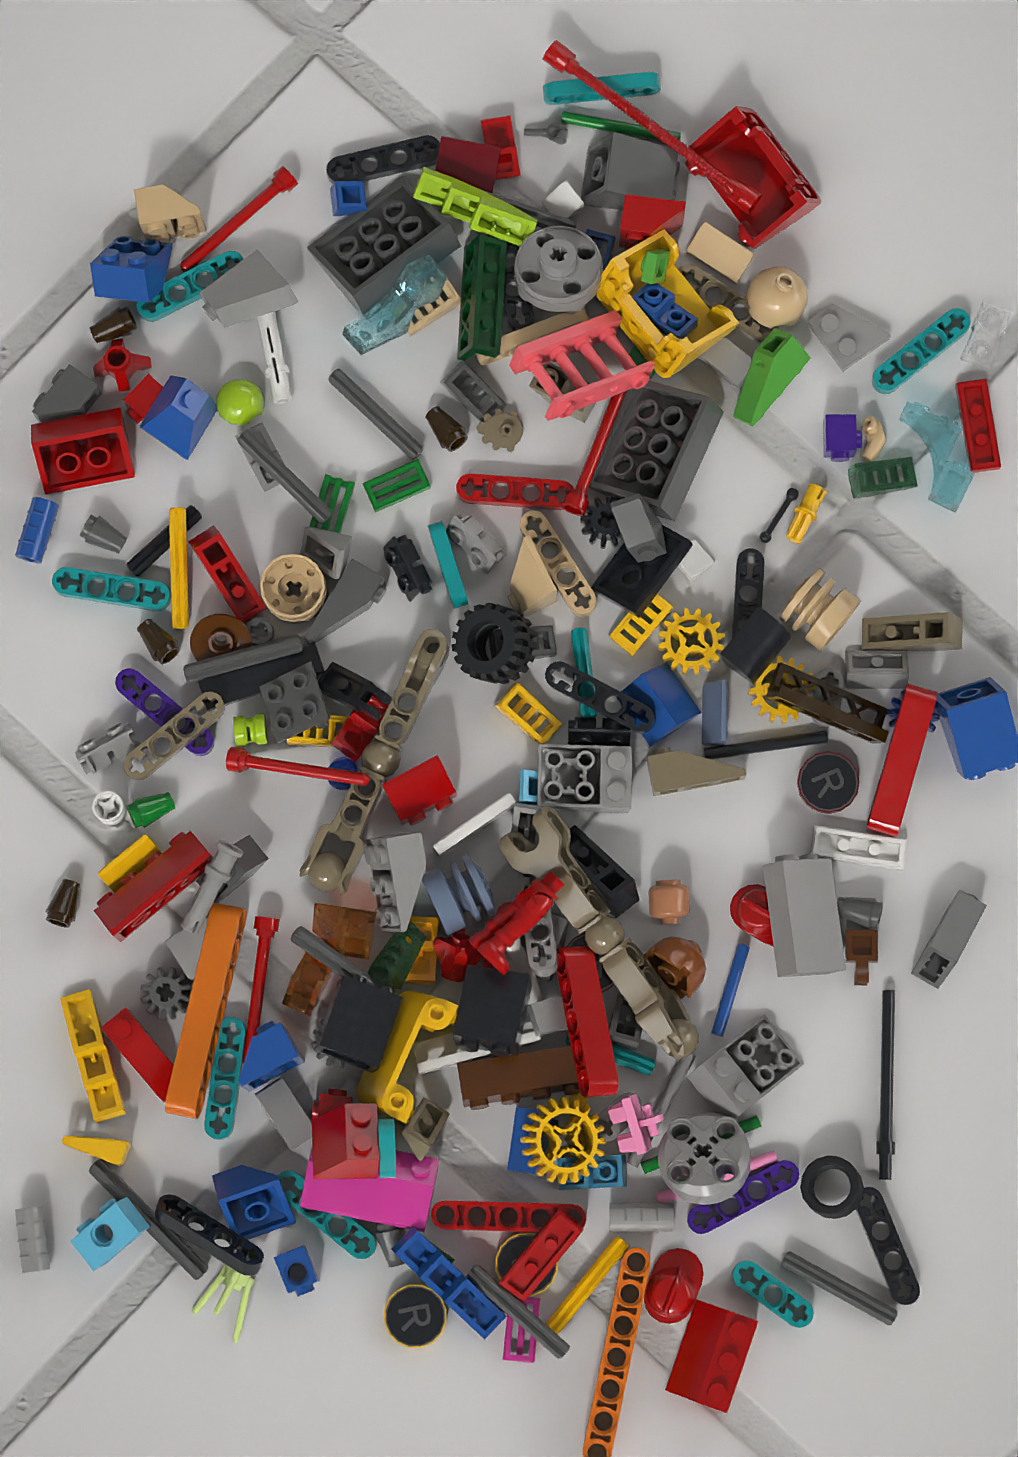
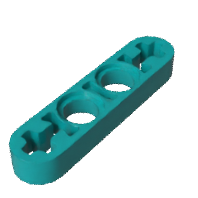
(626, 85)
(188, 281)
(921, 351)
(112, 585)
(220, 1077)
(322, 1220)

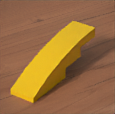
(92, 1055)

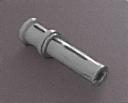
(216, 874)

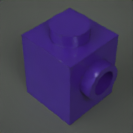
(840, 437)

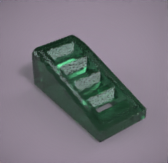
(860, 470)
(383, 967)

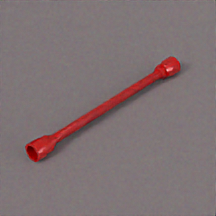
(564, 60)

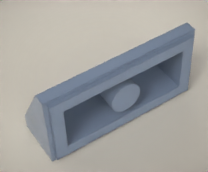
(714, 713)

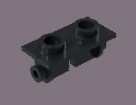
(400, 555)
(584, 732)

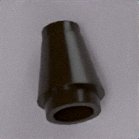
(114, 325)
(446, 429)
(158, 642)
(64, 904)

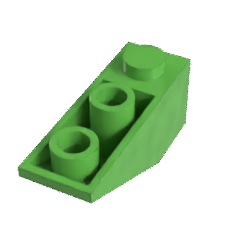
(770, 372)

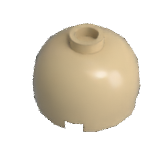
(777, 297)

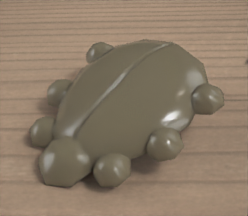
(501, 429)

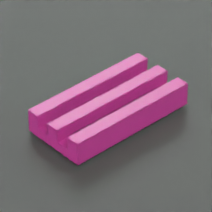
(520, 1340)

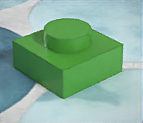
(654, 266)

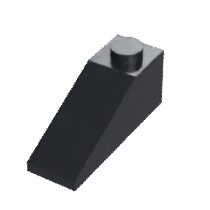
(605, 874)

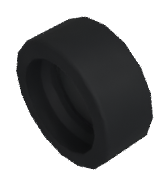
(810, 1176)

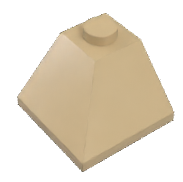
(531, 583)

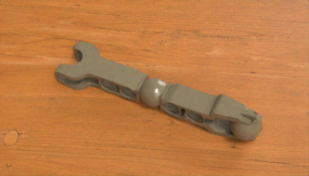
(379, 761)
(655, 1005)

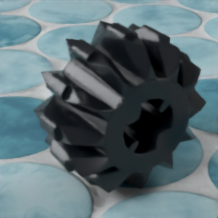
(593, 523)

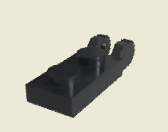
(352, 690)

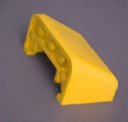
(670, 354)
(380, 1087)

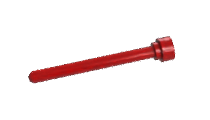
(281, 182)
(576, 500)
(239, 760)
(266, 930)

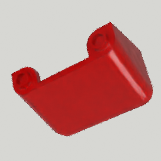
(750, 152)

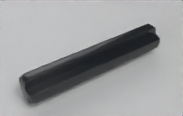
(159, 544)

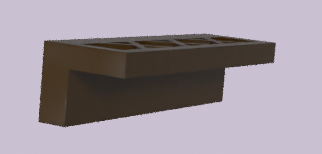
(825, 710)

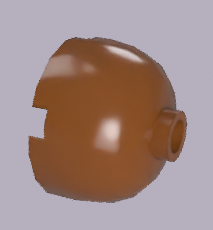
(678, 964)

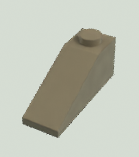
(913, 632)
(683, 771)

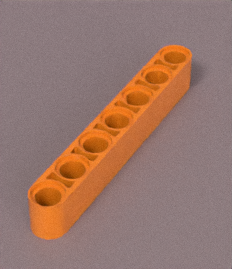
(205, 1011)
(616, 1340)

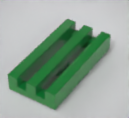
(338, 482)
(378, 506)

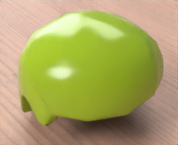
(240, 402)

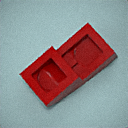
(500, 133)
(358, 731)

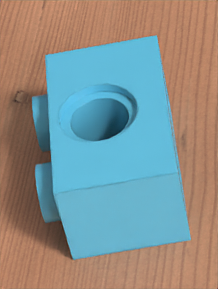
(125, 1224)

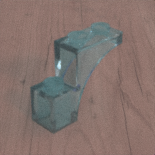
(391, 317)
(940, 436)

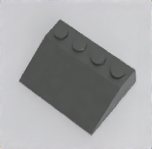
(373, 246)
(657, 446)

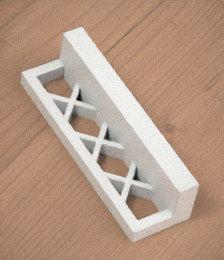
(443, 1053)

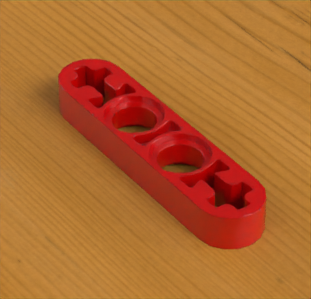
(515, 486)

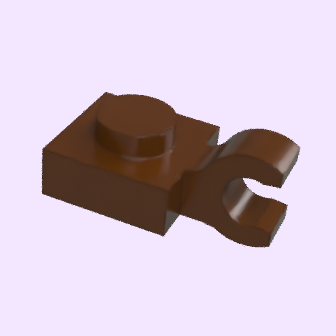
(861, 949)

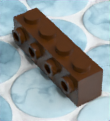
(517, 1077)

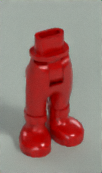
(516, 920)

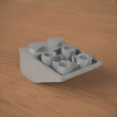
(585, 777)
(397, 872)
(745, 1069)

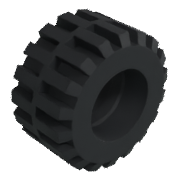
(472, 643)

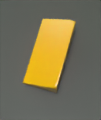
(128, 861)

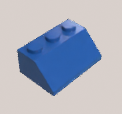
(269, 1056)

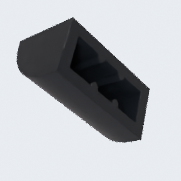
(755, 645)

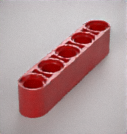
(902, 760)
(587, 1021)
(493, 1211)

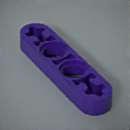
(165, 711)
(745, 1201)

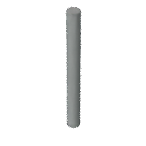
(666, 1098)

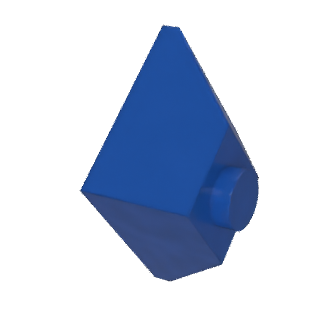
(180, 415)
(252, 1201)

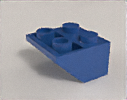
(131, 269)

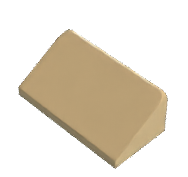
(720, 252)

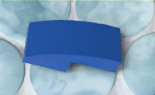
(664, 312)

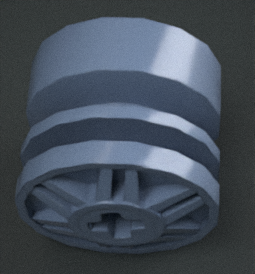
(458, 894)

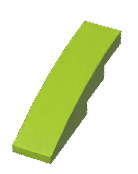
(475, 206)

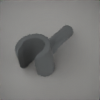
(550, 132)

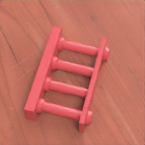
(580, 339)

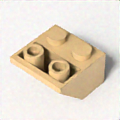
(167, 214)

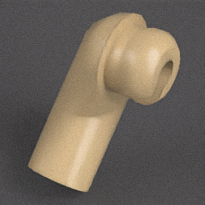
(875, 438)

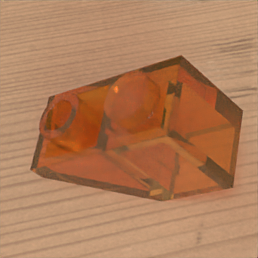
(345, 929)
(307, 985)

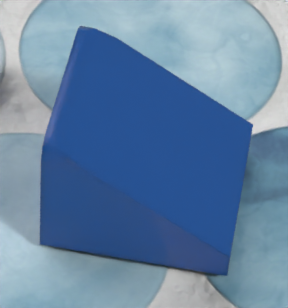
(348, 197)

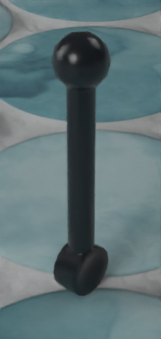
(792, 495)

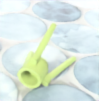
(234, 1281)

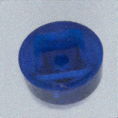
(343, 764)

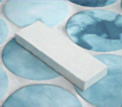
(474, 825)
(859, 847)

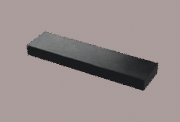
(245, 682)

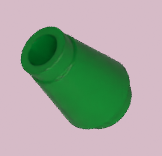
(149, 809)

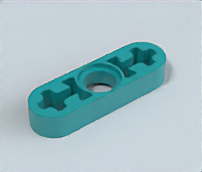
(448, 564)
(797, 1301)

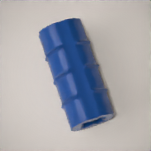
(37, 530)

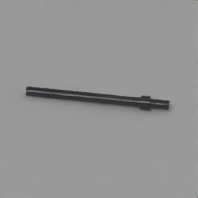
(886, 1146)

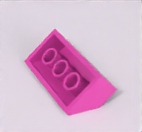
(387, 1201)

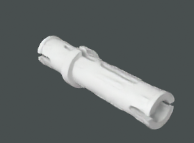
(281, 389)

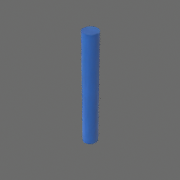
(730, 990)

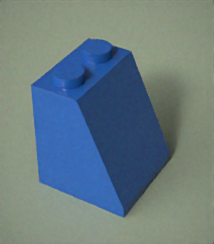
(978, 728)

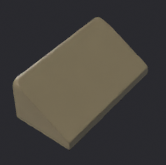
(424, 1127)

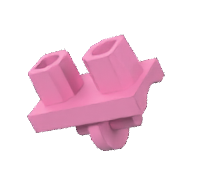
(630, 1111)

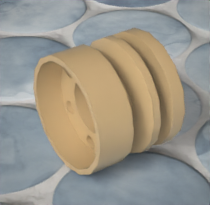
(298, 571)
(819, 609)

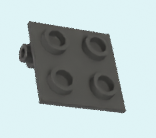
(295, 703)

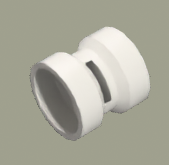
(104, 805)

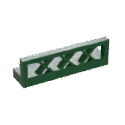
(482, 297)

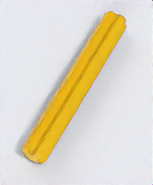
(178, 568)
(587, 1284)

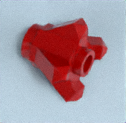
(121, 364)
(455, 955)

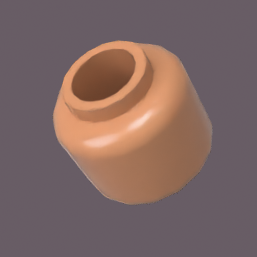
(669, 901)

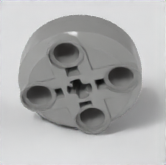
(558, 269)
(704, 1157)

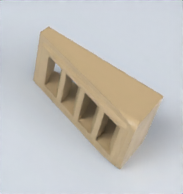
(433, 314)

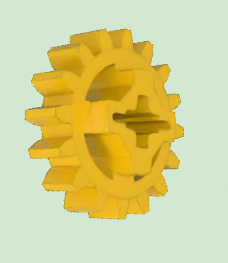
(702, 649)
(760, 692)

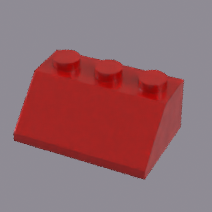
(82, 450)
(711, 1356)

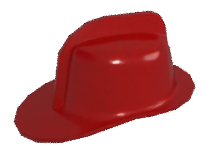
(751, 912)
(673, 1286)

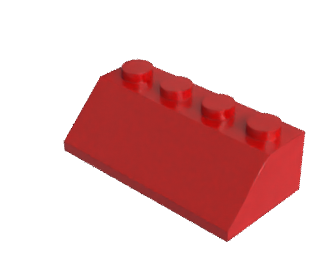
(154, 886)

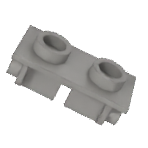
(483, 552)
(96, 751)

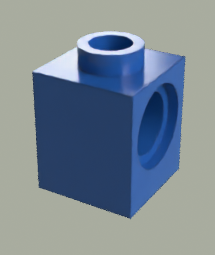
(284, 1263)

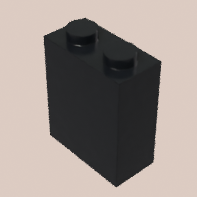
(492, 1011)
(358, 1022)

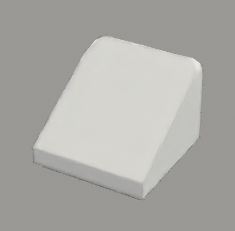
(564, 201)
(695, 562)

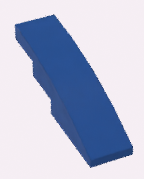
(448, 1282)

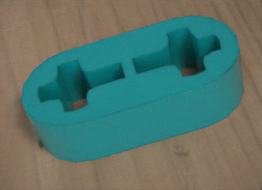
(387, 1152)

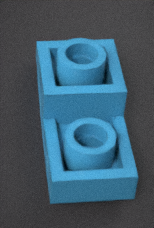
(608, 1174)

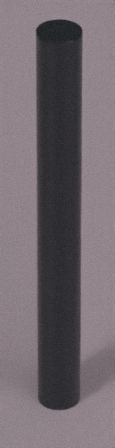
(766, 745)

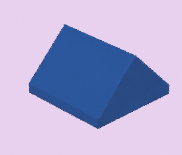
(666, 698)

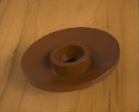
(203, 640)

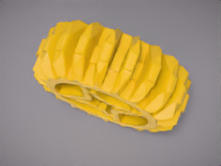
(571, 1130)

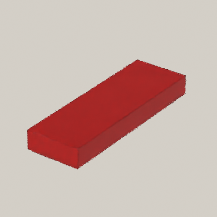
(978, 425)
(541, 1255)

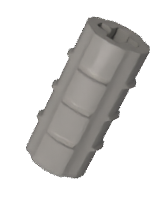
(641, 1217)
(32, 1239)

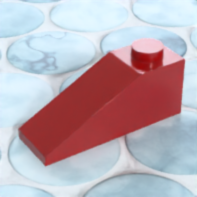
(227, 574)
(140, 1051)

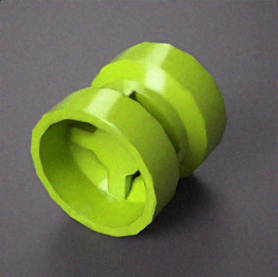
(257, 728)

